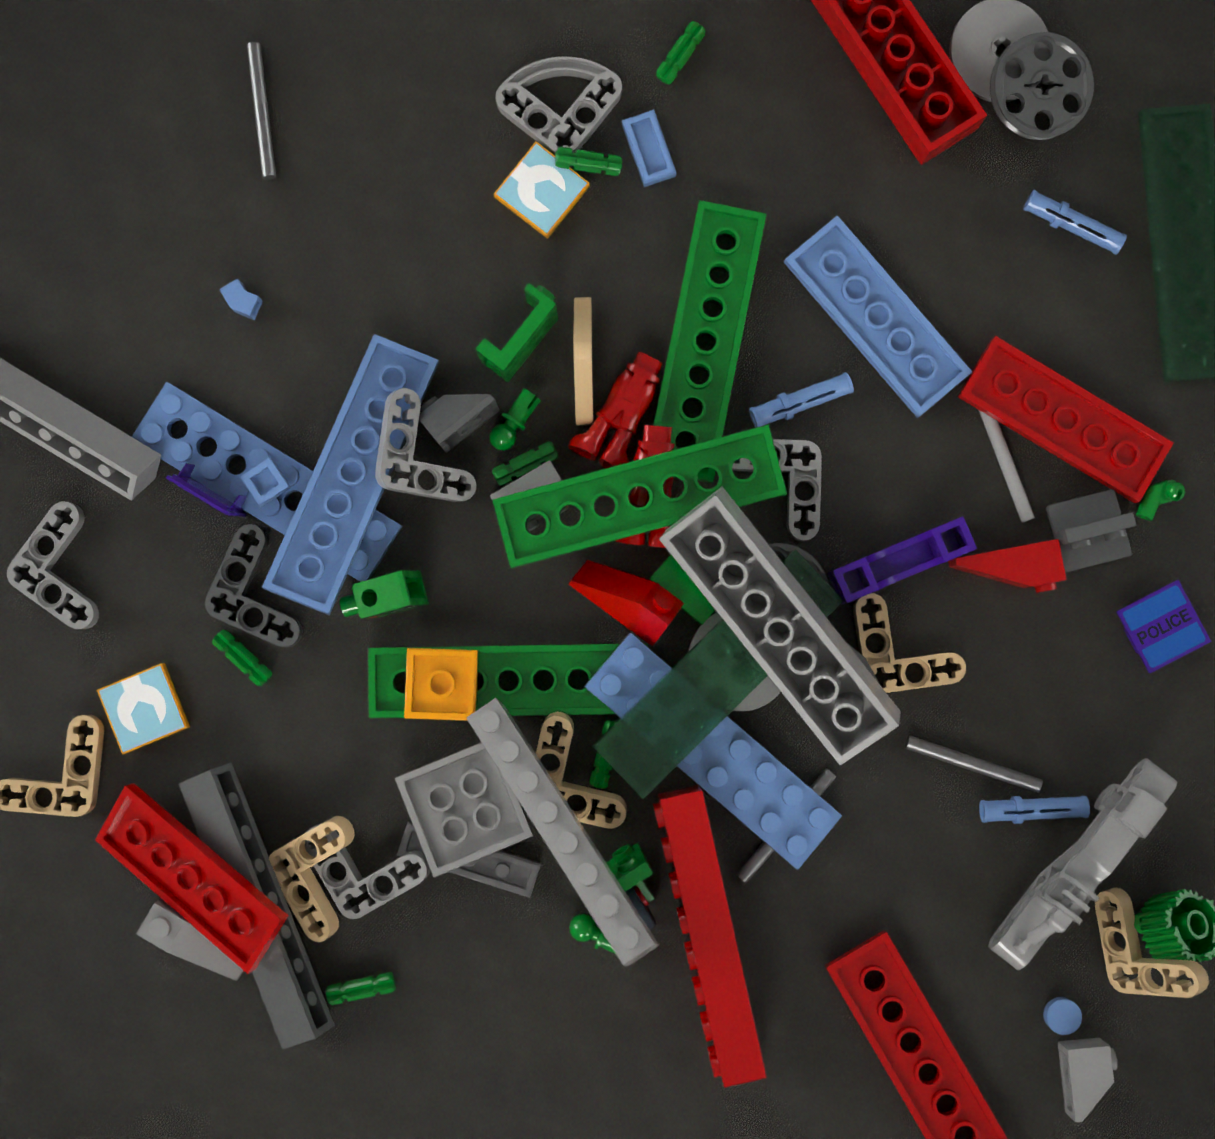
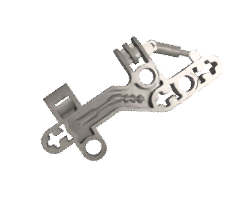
(1070, 881)

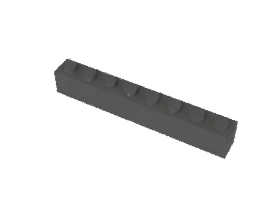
(285, 972)

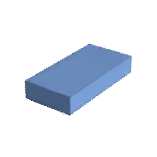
(648, 148)

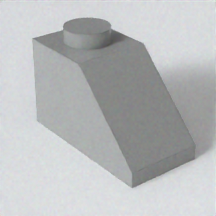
(1085, 1074)

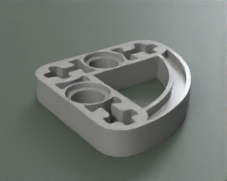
(557, 125)

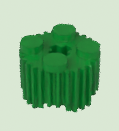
(1178, 926)

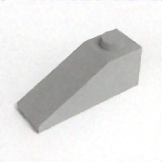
(178, 937)

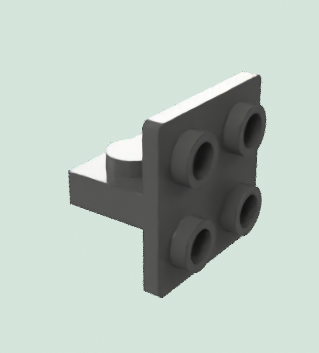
(1091, 530)

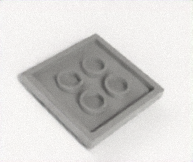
(462, 809)

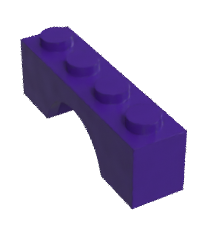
(902, 560)

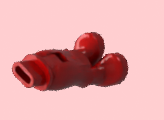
(621, 412)
(655, 441)

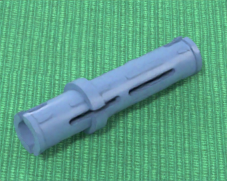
(1111, 239)
(787, 405)
(1032, 809)

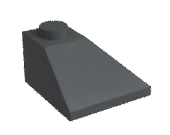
(456, 416)

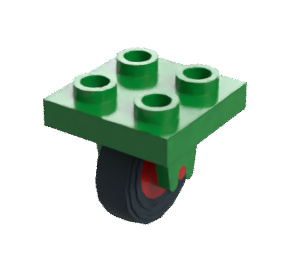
(630, 869)

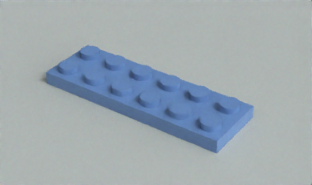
(877, 316)

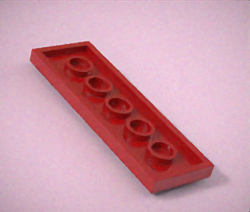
(1065, 419)
(191, 878)

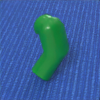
(1159, 494)

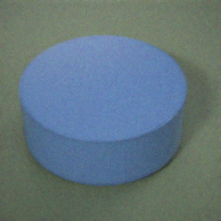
(1062, 1015)

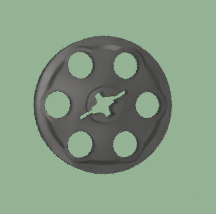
(1032, 98)

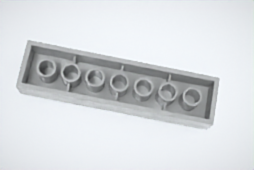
(781, 626)

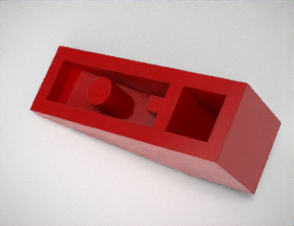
(1020, 566)
(629, 599)

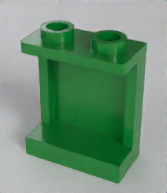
(527, 337)

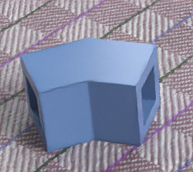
(240, 300)

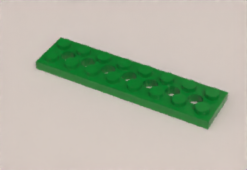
(727, 328)
(617, 483)
(524, 660)

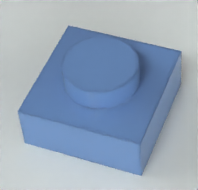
(265, 482)

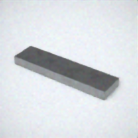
(497, 869)

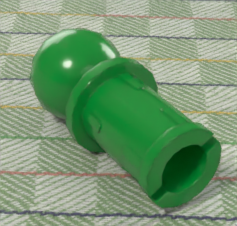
(504, 435)
(584, 929)

